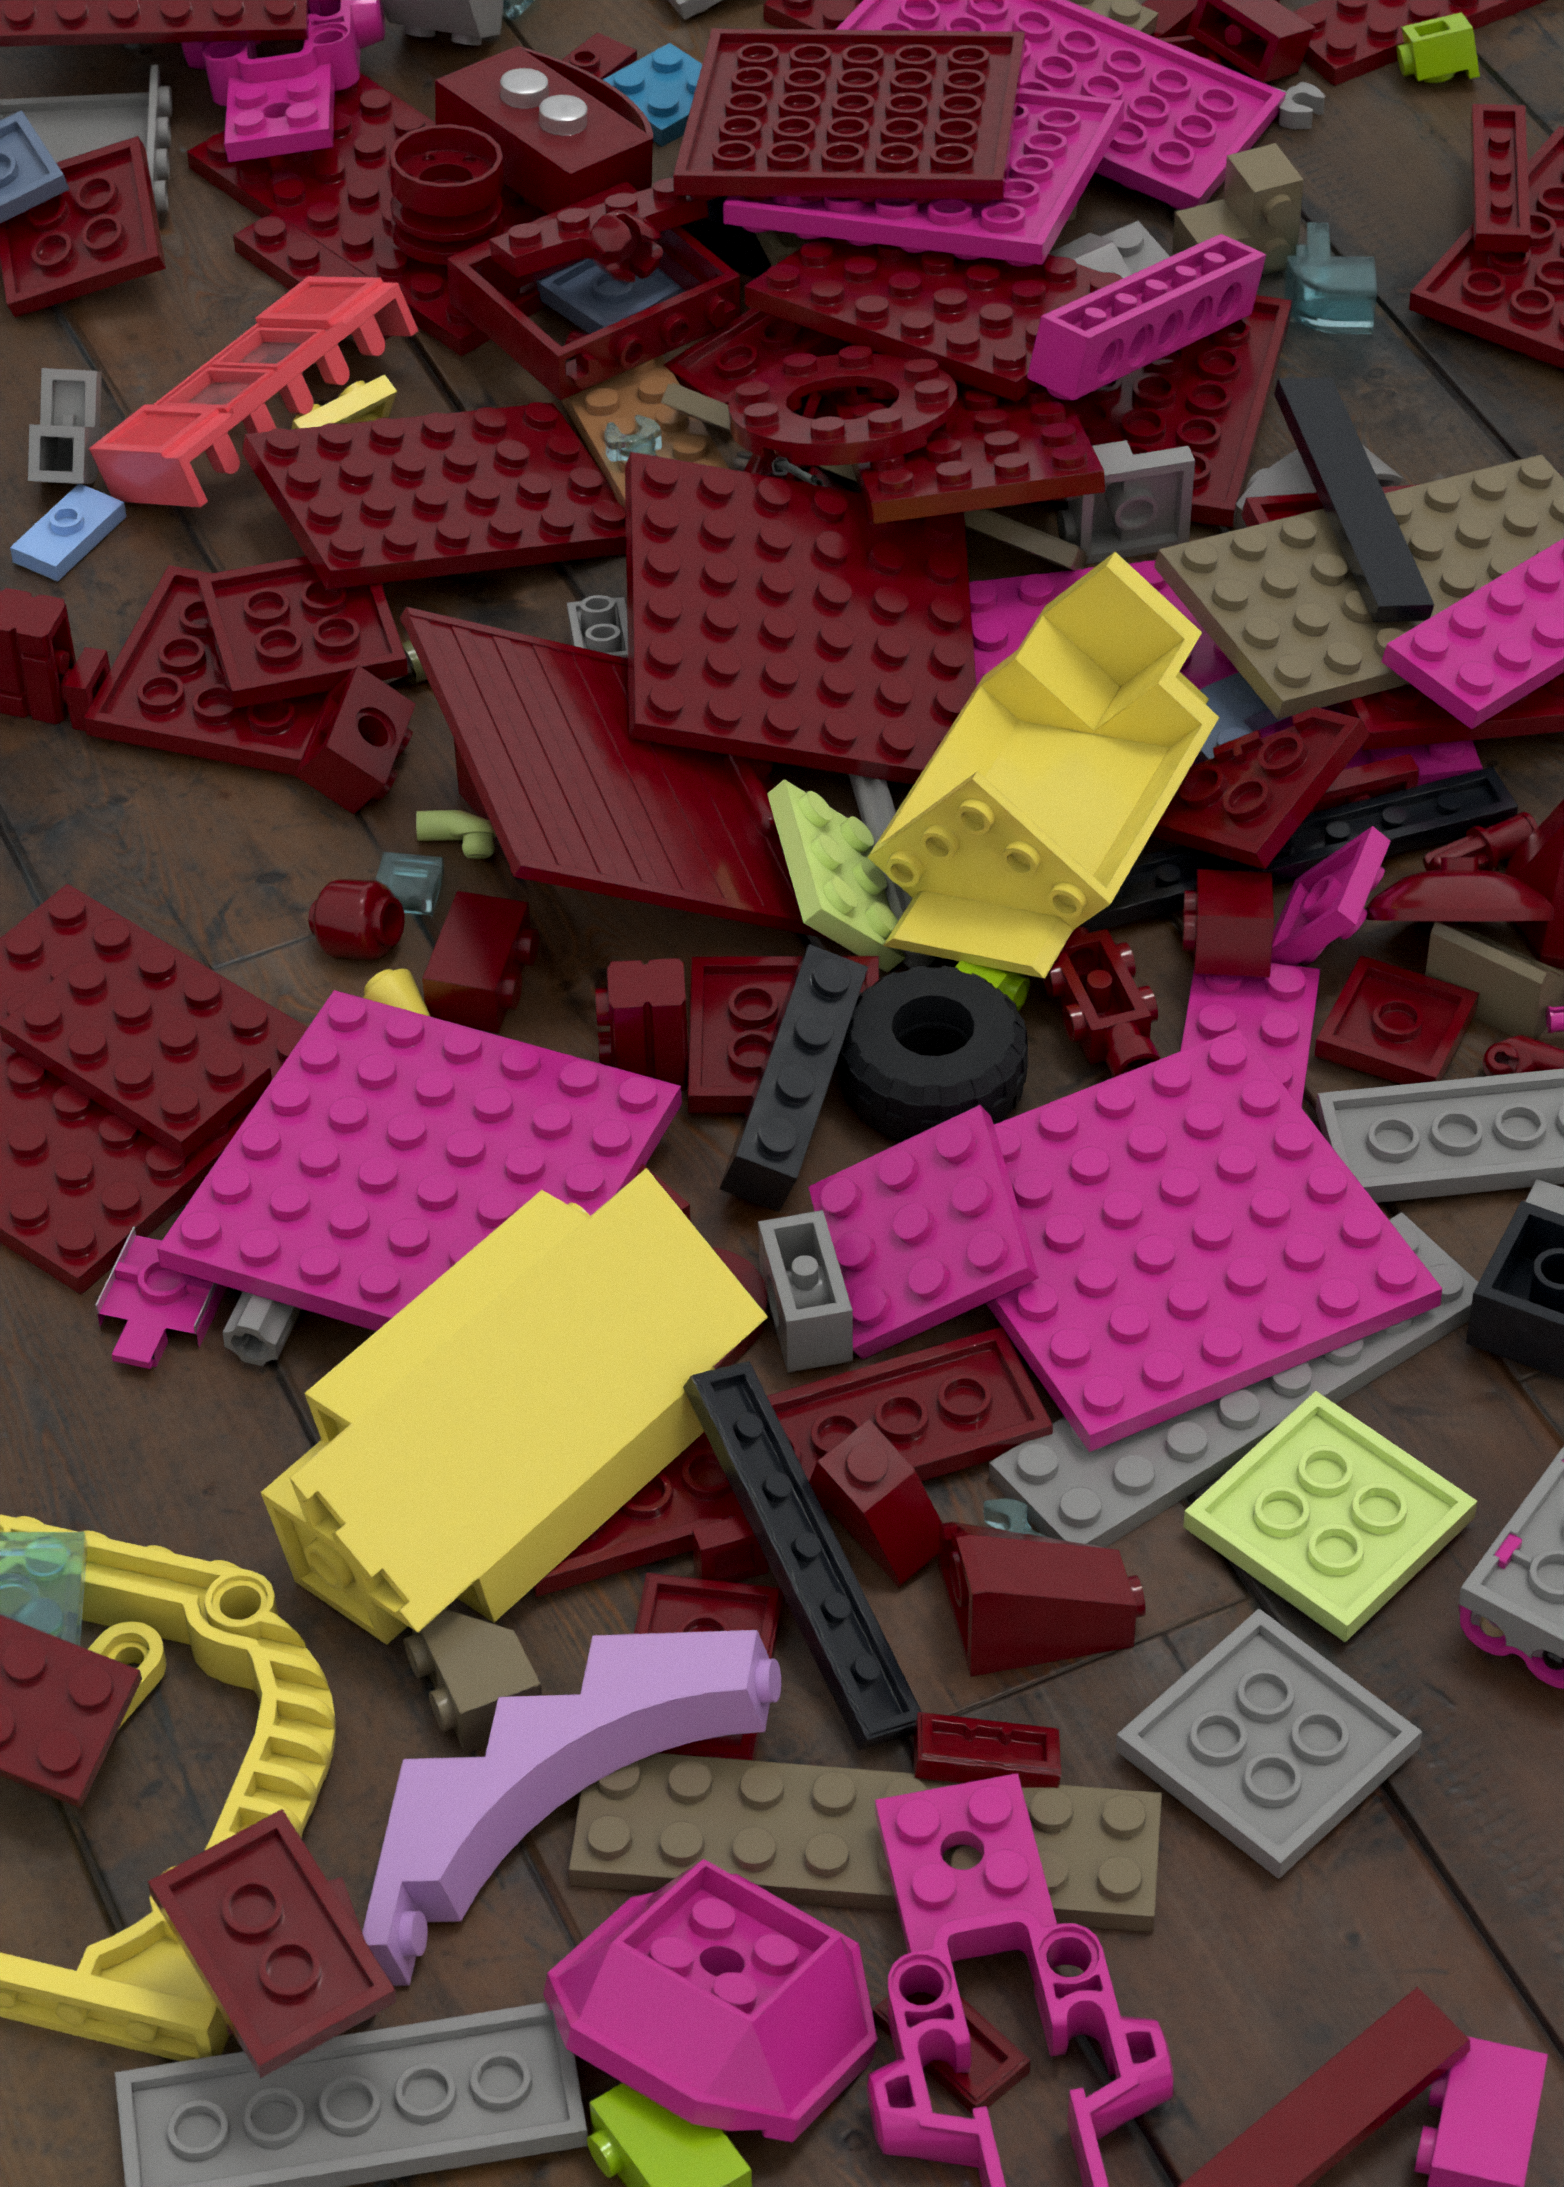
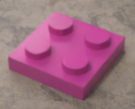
(1329, 900)

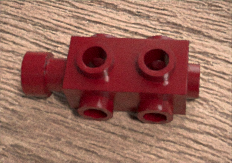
(1102, 1001)

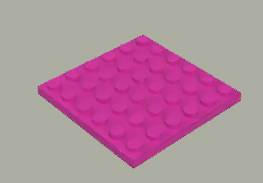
(1051, 161)
(399, 1153)
(1190, 1241)

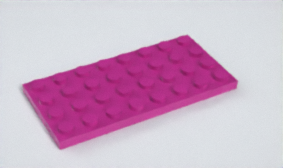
(1177, 105)

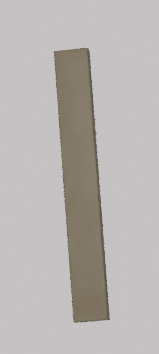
(979, 521)

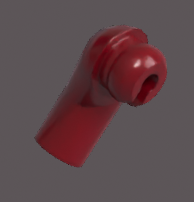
(1521, 1055)

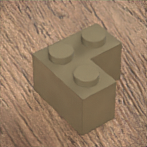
(1257, 208)

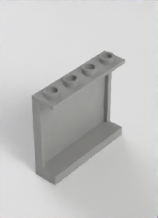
(94, 121)

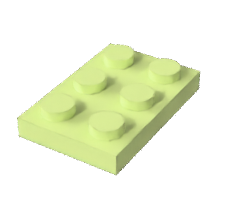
(831, 876)

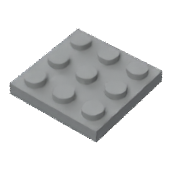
(1268, 1742)

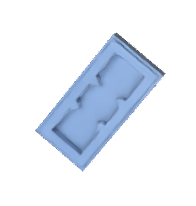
(68, 532)

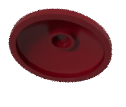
(1459, 894)

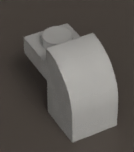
(66, 427)

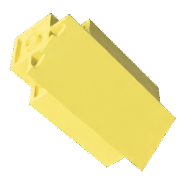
(1049, 779)
(507, 1410)

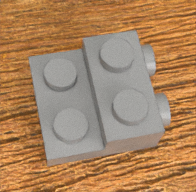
(1142, 504)

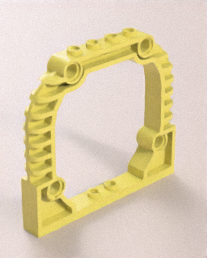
(139, 1982)

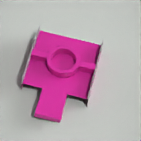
(153, 1301)

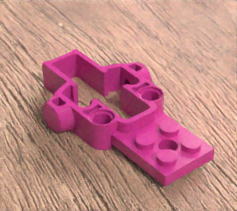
(288, 99)
(980, 1913)

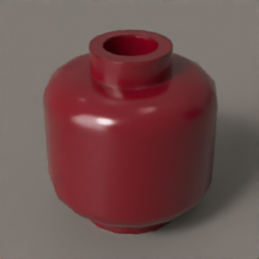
(356, 919)

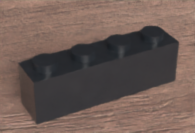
(793, 1078)

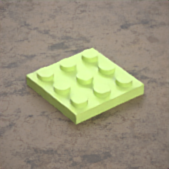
(1330, 1515)

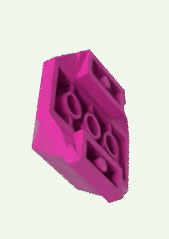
(719, 2004)

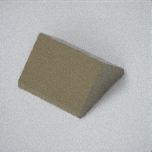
(1509, 983)

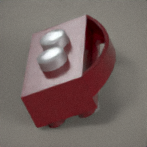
(555, 125)

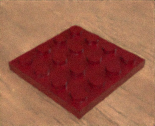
(175, 698)

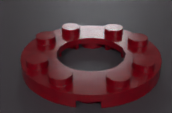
(765, 420)

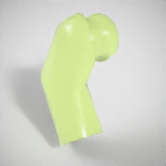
(457, 825)

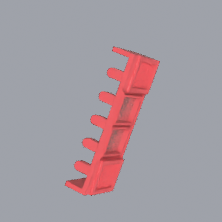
(152, 449)

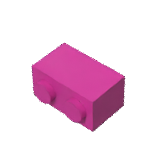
(1485, 2118)

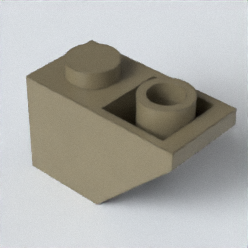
(469, 1670)

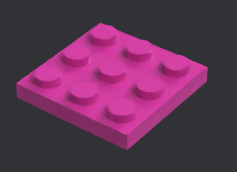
(925, 1231)

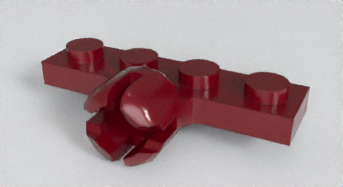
(611, 234)

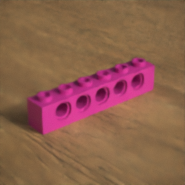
(1145, 316)

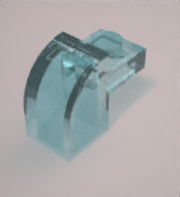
(1330, 290)

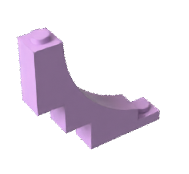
(467, 1813)

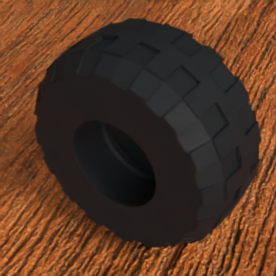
(954, 1017)

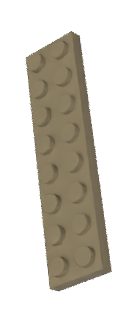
(817, 1838)

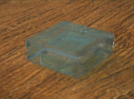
(412, 880)

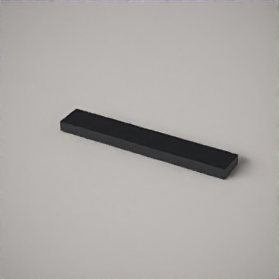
(1353, 500)
(804, 1554)

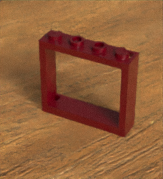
(705, 307)

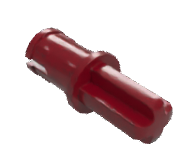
(1489, 844)

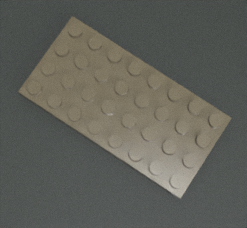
(1292, 611)

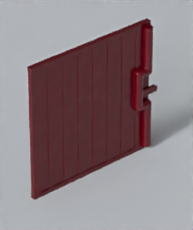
(587, 802)

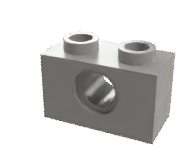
(805, 1291)

